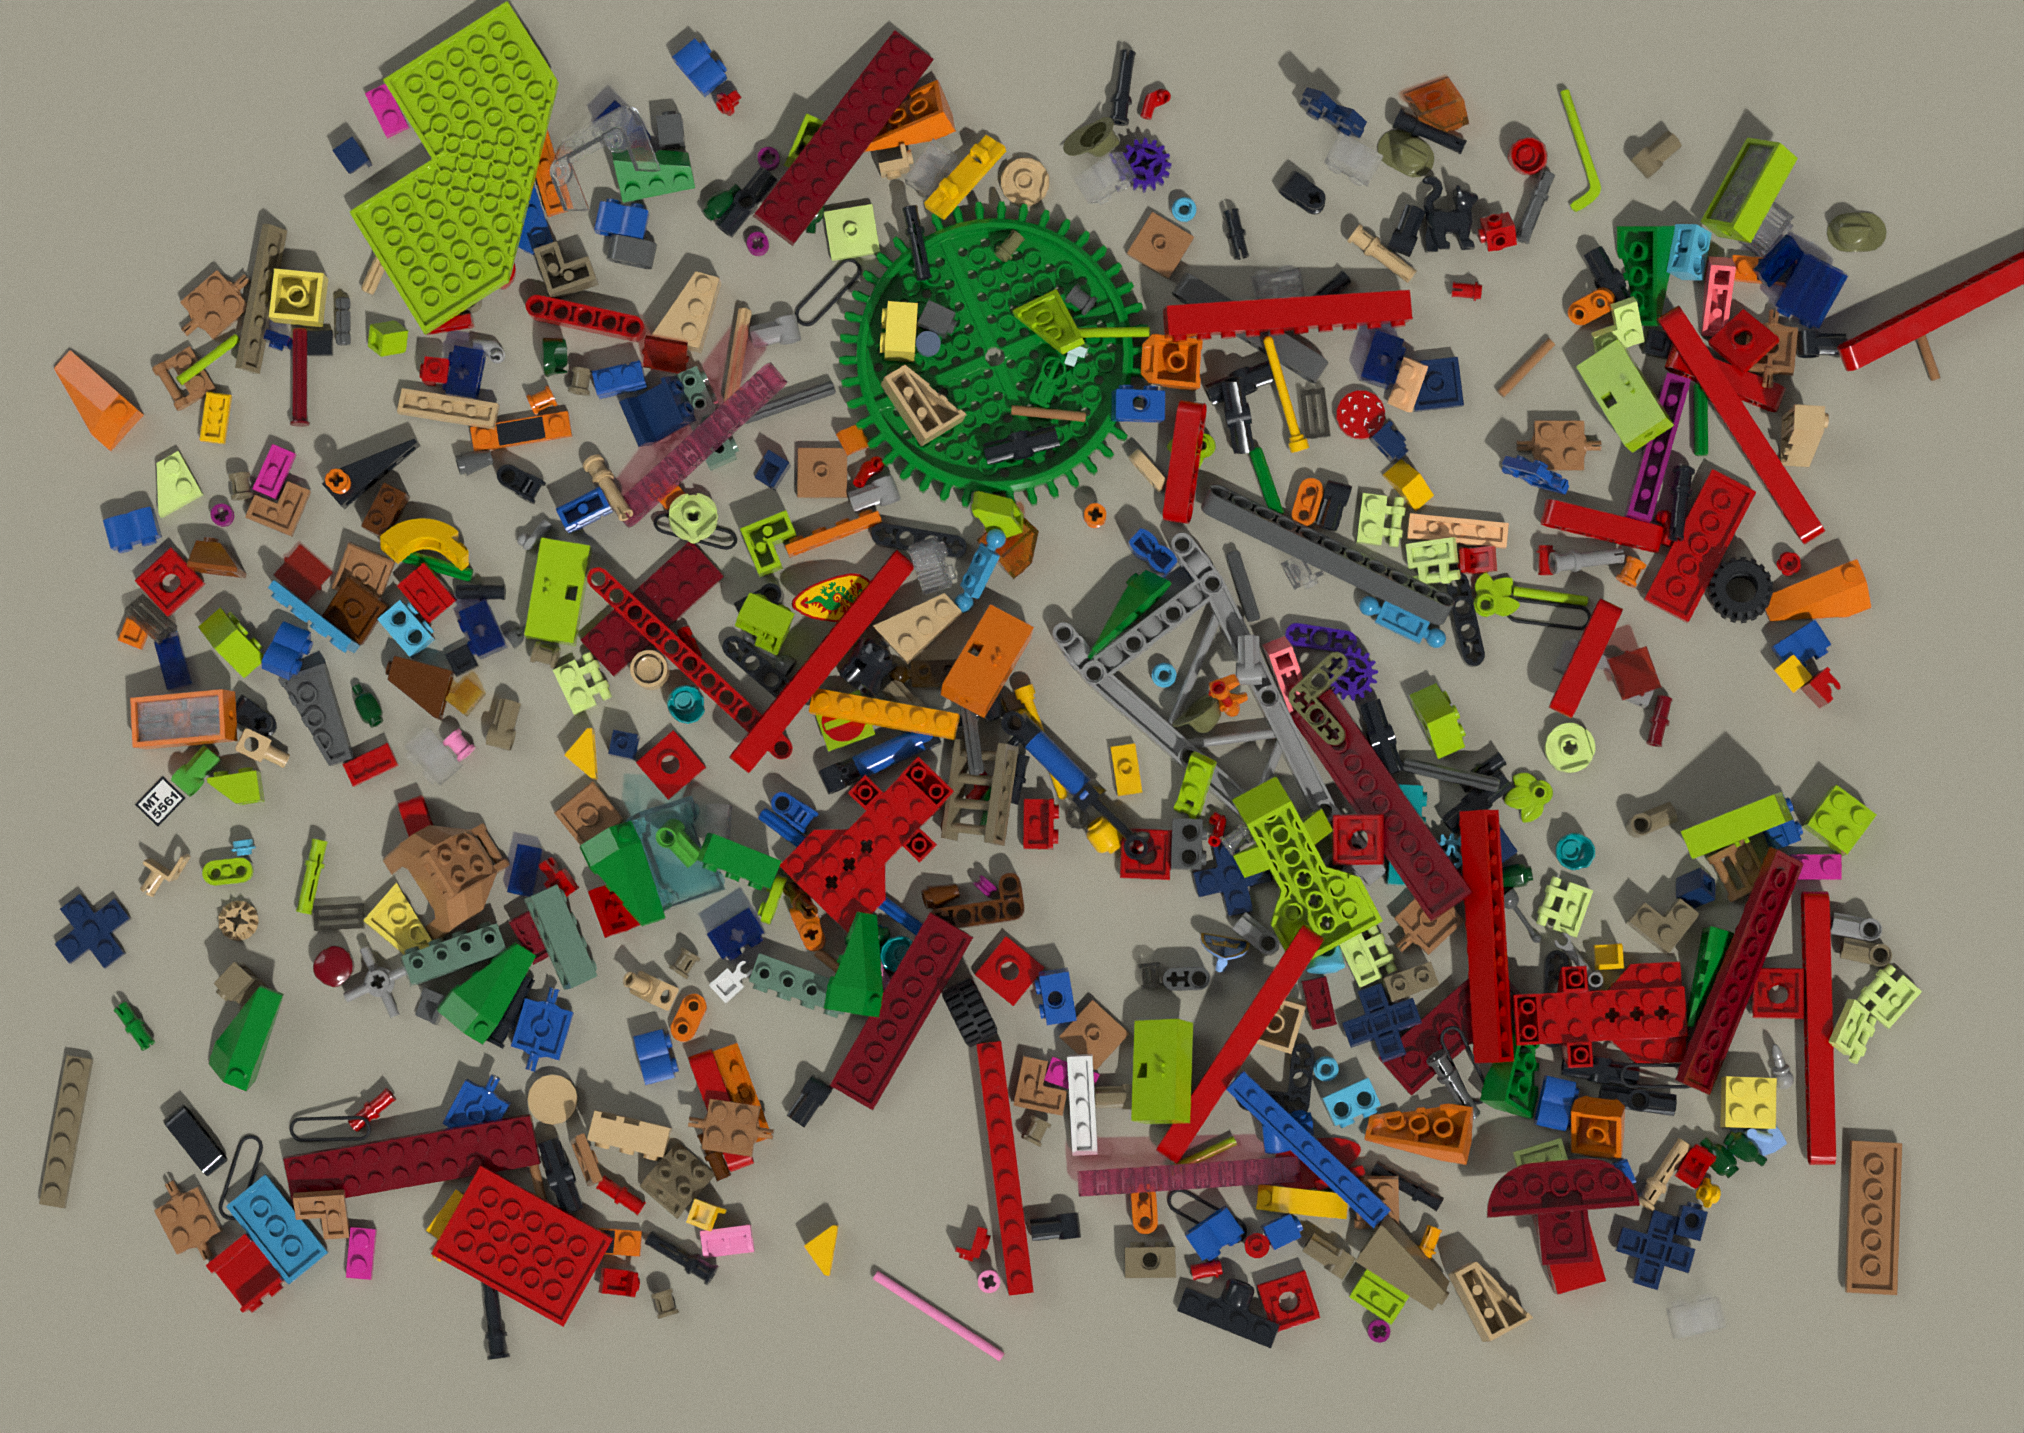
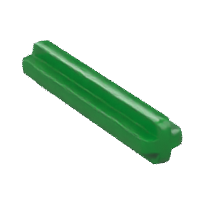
(1700, 404)
(1265, 480)
(439, 566)

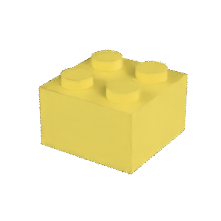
(298, 297)
(900, 335)
(1748, 1102)

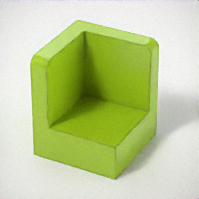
(387, 338)

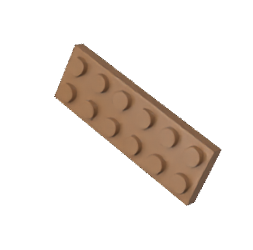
(1873, 1217)

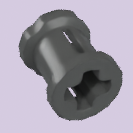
(1081, 299)

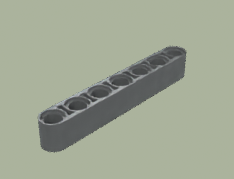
(1290, 352)

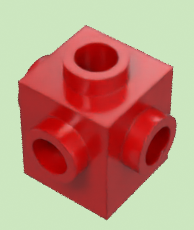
(1497, 231)

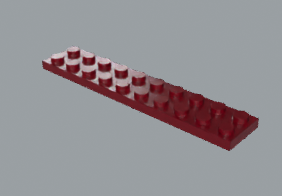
(843, 138)
(1373, 790)
(1739, 971)
(416, 1158)

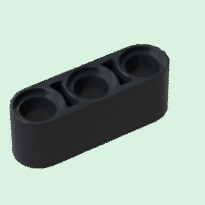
(195, 1140)

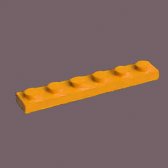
(884, 713)

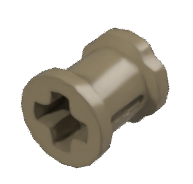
(580, 381)
(240, 486)
(545, 655)
(684, 963)
(1036, 1130)
(664, 1303)

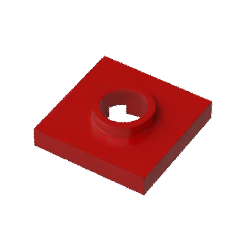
(1747, 355)
(152, 582)
(688, 769)
(1343, 829)
(1160, 866)
(1792, 980)
(1009, 989)
(1306, 1307)

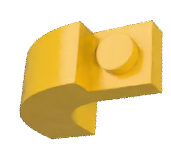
(424, 534)
(1301, 1202)

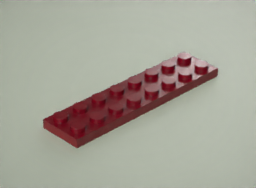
(903, 1011)

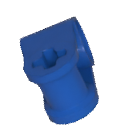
(794, 812)

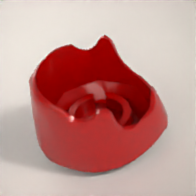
(1528, 156)

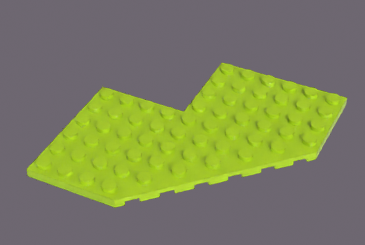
(459, 218)

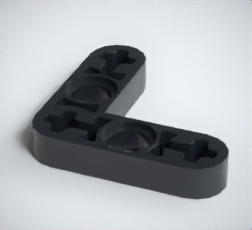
(1293, 1090)

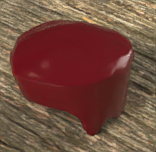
(333, 966)

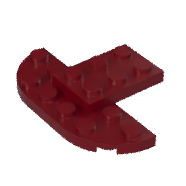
(1561, 1198)

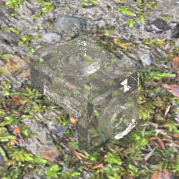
(1300, 573)

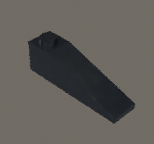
(370, 470)

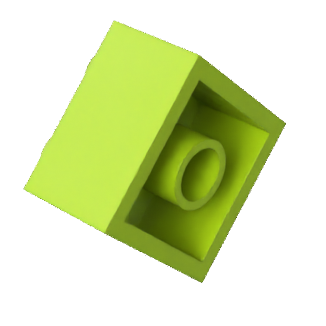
(1839, 820)

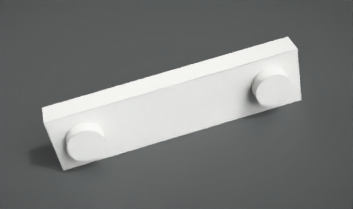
(1082, 1104)

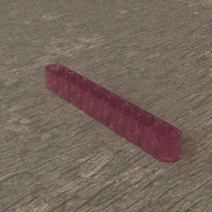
(703, 442)
(1188, 1176)

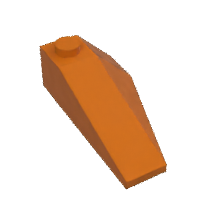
(917, 119)
(99, 404)
(1827, 595)
(1431, 1132)

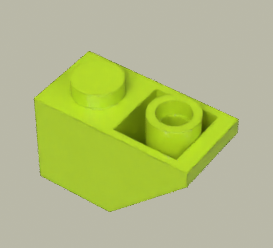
(998, 513)
(241, 787)

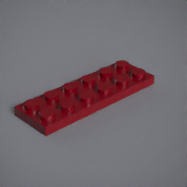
(665, 594)
(1424, 1038)

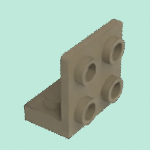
(677, 1180)

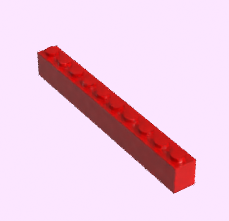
(1287, 314)
(1486, 937)
(1005, 1168)

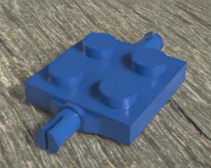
(1534, 474)
(542, 1029)
(476, 1104)

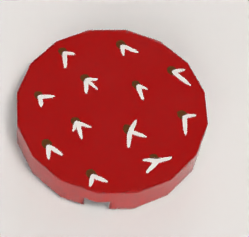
(1360, 415)

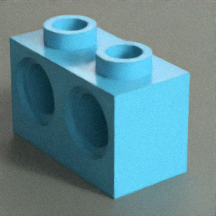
(1689, 252)
(403, 632)
(1349, 1096)

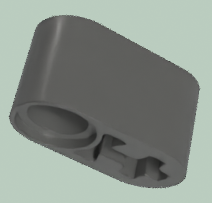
(631, 251)
(1180, 973)

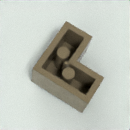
(562, 277)
(1663, 930)
(238, 984)

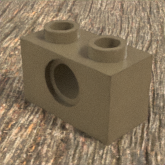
(1410, 981)
(1164, 1267)

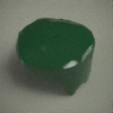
(553, 356)

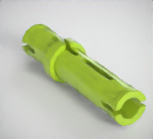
(311, 876)

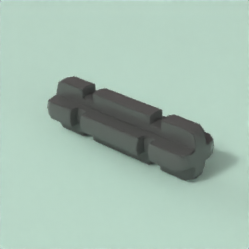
(343, 321)

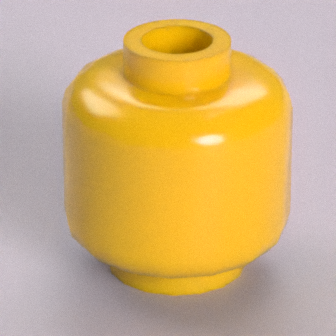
(1103, 836)

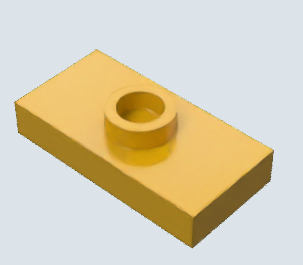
(215, 418)
(1126, 769)

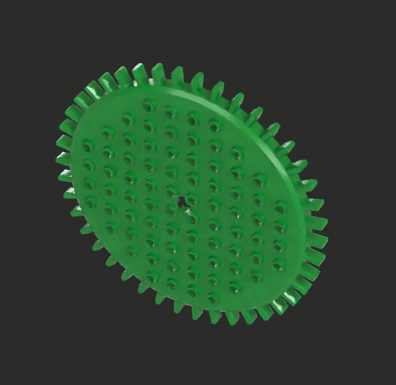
(1038, 250)

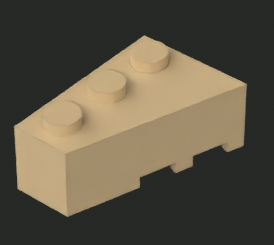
(691, 312)
(920, 406)
(1801, 434)
(918, 627)
(629, 1135)
(1486, 1303)

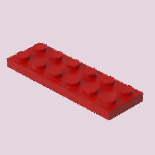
(1706, 538)

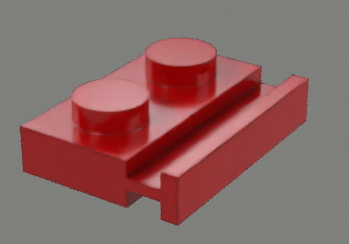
(427, 592)

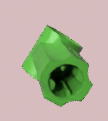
(191, 776)
(680, 843)

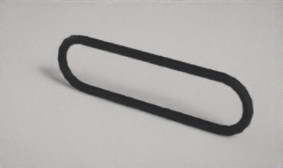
(835, 299)
(701, 541)
(1551, 624)
(1469, 1051)
(1649, 1085)
(334, 1138)
(232, 1170)
(1204, 1202)

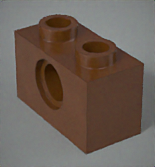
(385, 510)

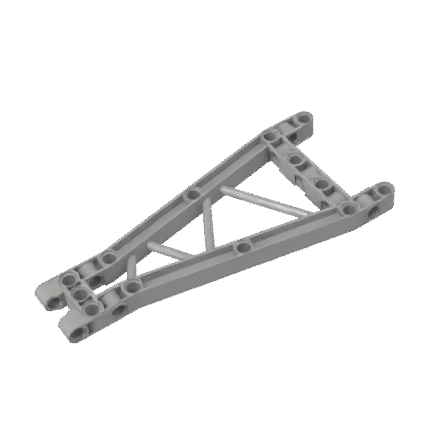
(1164, 735)

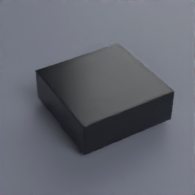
(320, 343)
(1657, 344)
(461, 660)

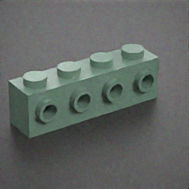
(704, 405)
(561, 937)
(452, 955)
(791, 982)

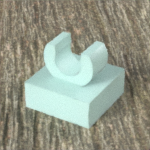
(1072, 355)

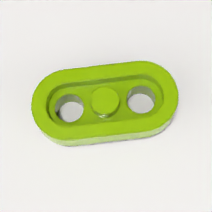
(228, 871)
(768, 909)

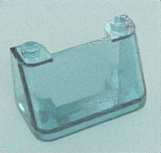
(672, 879)

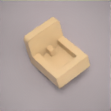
(894, 168)

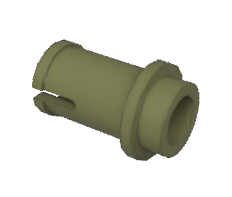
(1009, 246)

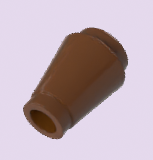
(938, 895)

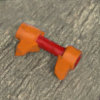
(1227, 701)

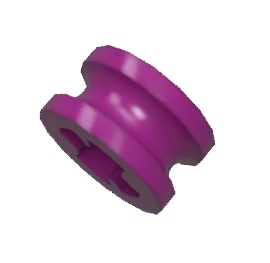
(773, 152)
(757, 252)
(216, 511)
(985, 886)
(1379, 1339)

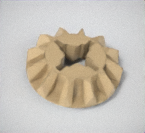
(247, 913)

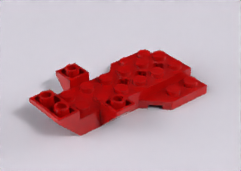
(889, 822)
(1578, 1015)

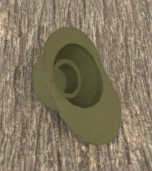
(1094, 139)
(1406, 153)
(1856, 232)
(1201, 715)

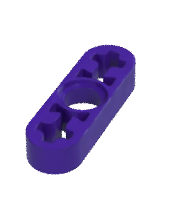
(1328, 631)

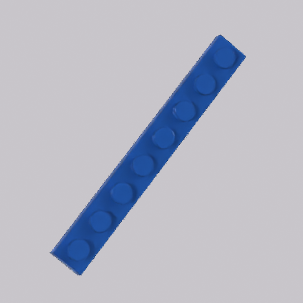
(1308, 1149)

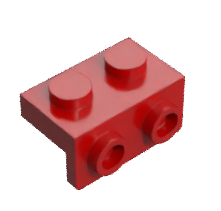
(1039, 824)
(610, 912)

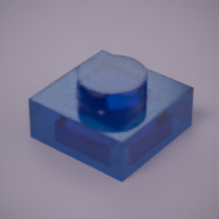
(278, 341)

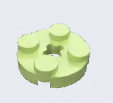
(693, 530)
(1576, 735)

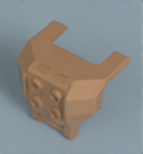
(450, 871)

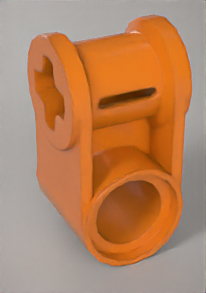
(806, 928)

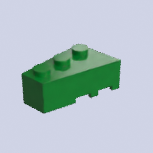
(673, 177)
(738, 861)

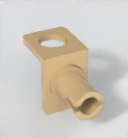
(264, 749)
(159, 873)
(650, 989)

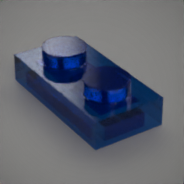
(1777, 260)
(173, 663)
(524, 870)

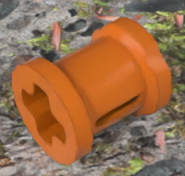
(541, 400)
(333, 476)
(1101, 512)
(1631, 571)

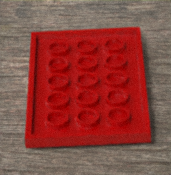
(522, 1245)

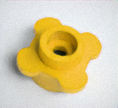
(1708, 1193)

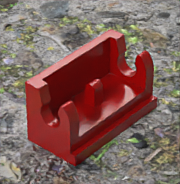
(1818, 688)

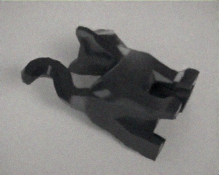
(1444, 221)

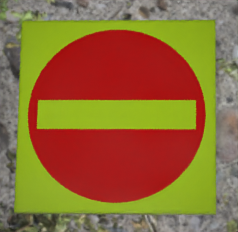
(843, 732)

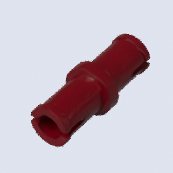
(1659, 721)

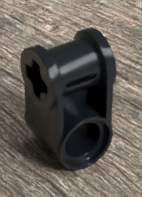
(1300, 191)
(521, 483)
(251, 715)

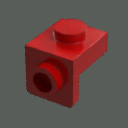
(434, 370)
(1477, 560)
(1695, 1165)
(980, 1242)
(619, 1282)

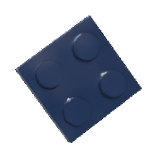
(1440, 386)

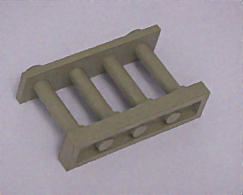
(1000, 798)

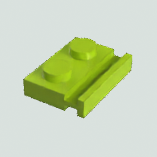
(1379, 1296)

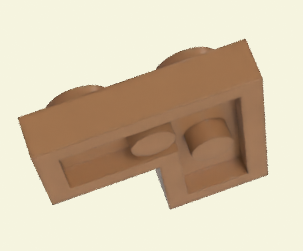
(281, 516)
(1032, 1093)
(329, 1207)

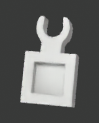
(729, 983)

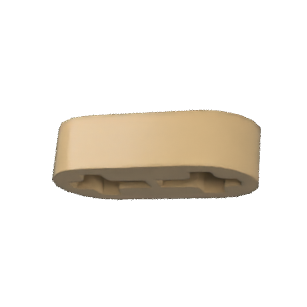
(1148, 470)

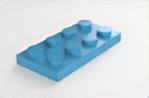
(307, 613)
(274, 1229)

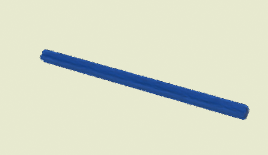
(797, 838)

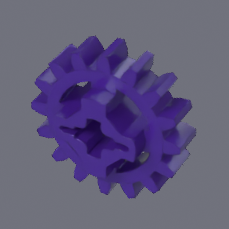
(1154, 160)
(1351, 685)

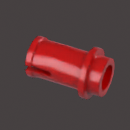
(1470, 290)
(1543, 555)
(1206, 1269)

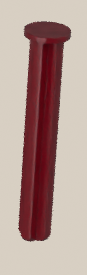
(299, 387)

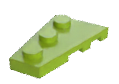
(1051, 321)

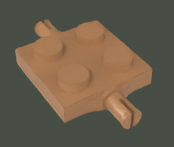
(215, 305)
(1782, 356)
(1559, 445)
(1422, 931)
(731, 1127)
(188, 1220)

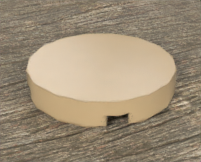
(1025, 182)
(552, 1099)

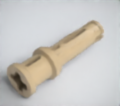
(1373, 247)
(604, 478)
(1656, 1184)

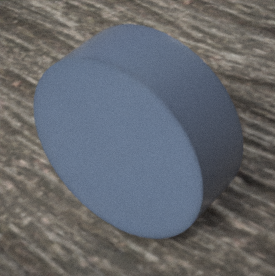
(928, 343)

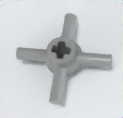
(371, 978)

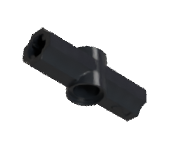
(755, 189)
(1605, 274)
(1252, 377)
(1237, 415)
(1021, 445)
(1381, 735)
(1475, 800)
(1603, 1071)
(1653, 1101)
(560, 1175)

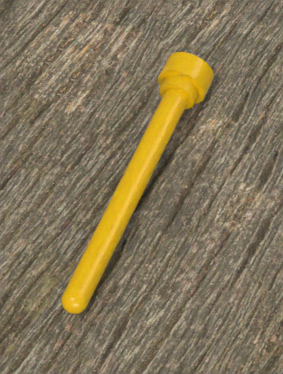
(1297, 440)
(1026, 696)

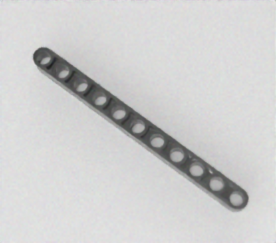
(1327, 554)

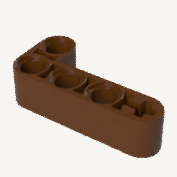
(999, 905)

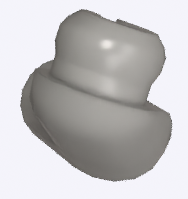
(491, 348)
(541, 531)

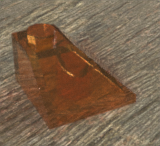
(1438, 105)
(1017, 551)

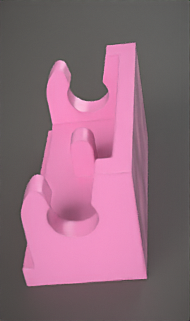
(727, 1241)

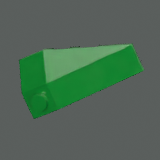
(1645, 260)
(1135, 600)
(858, 979)
(483, 999)
(243, 1044)
(1511, 1084)

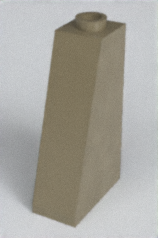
(1402, 1264)

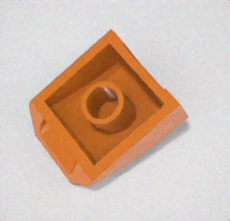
(1171, 362)
(1597, 1127)

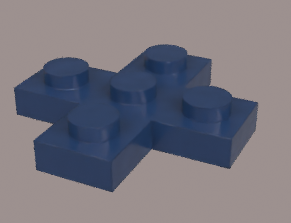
(1323, 107)
(1230, 881)
(92, 931)
(1381, 1022)
(1655, 1250)

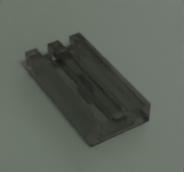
(1313, 392)
(158, 638)
(360, 916)

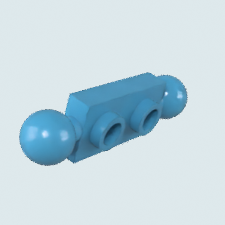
(980, 570)
(1402, 622)

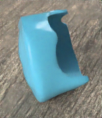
(1327, 963)

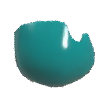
(686, 704)
(1575, 851)
(894, 951)

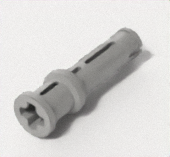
(1575, 561)

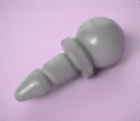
(1781, 1070)

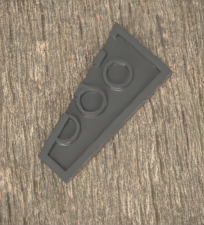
(317, 704)

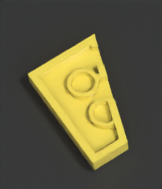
(397, 922)

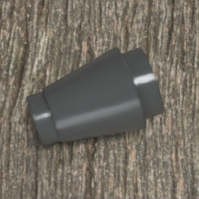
(473, 461)

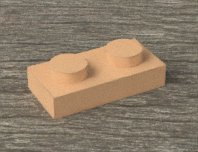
(1407, 384)

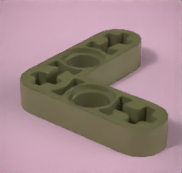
(1313, 693)

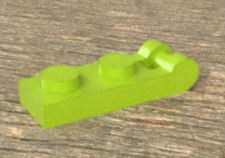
(1195, 785)

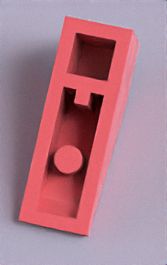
(1717, 294)
(1284, 669)

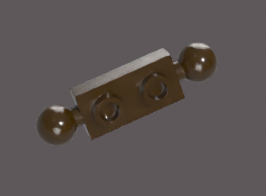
(923, 672)

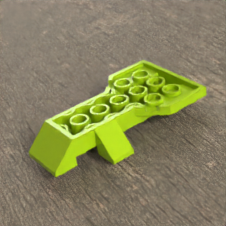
(1288, 847)

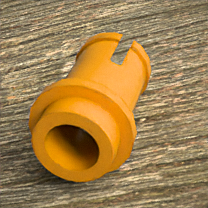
(1429, 1241)

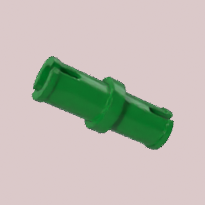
(134, 1026)

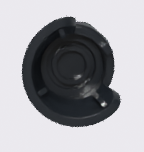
(868, 666)

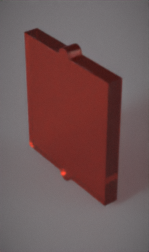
(665, 354)
(303, 573)
(1634, 673)

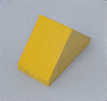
(1408, 484)
(584, 753)
(823, 1248)

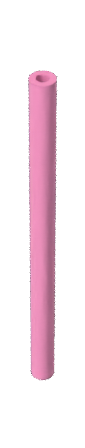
(938, 1316)

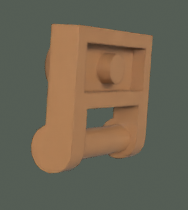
(196, 386)
(1745, 864)
(1388, 1191)

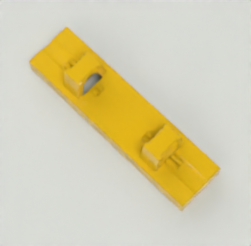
(964, 177)

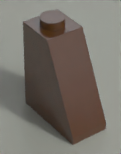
(422, 683)

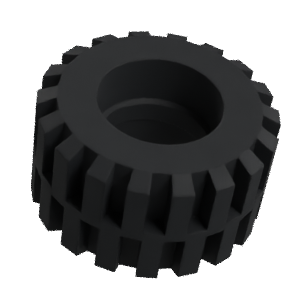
(1740, 569)
(969, 1012)

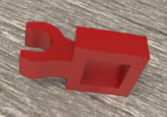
(555, 877)

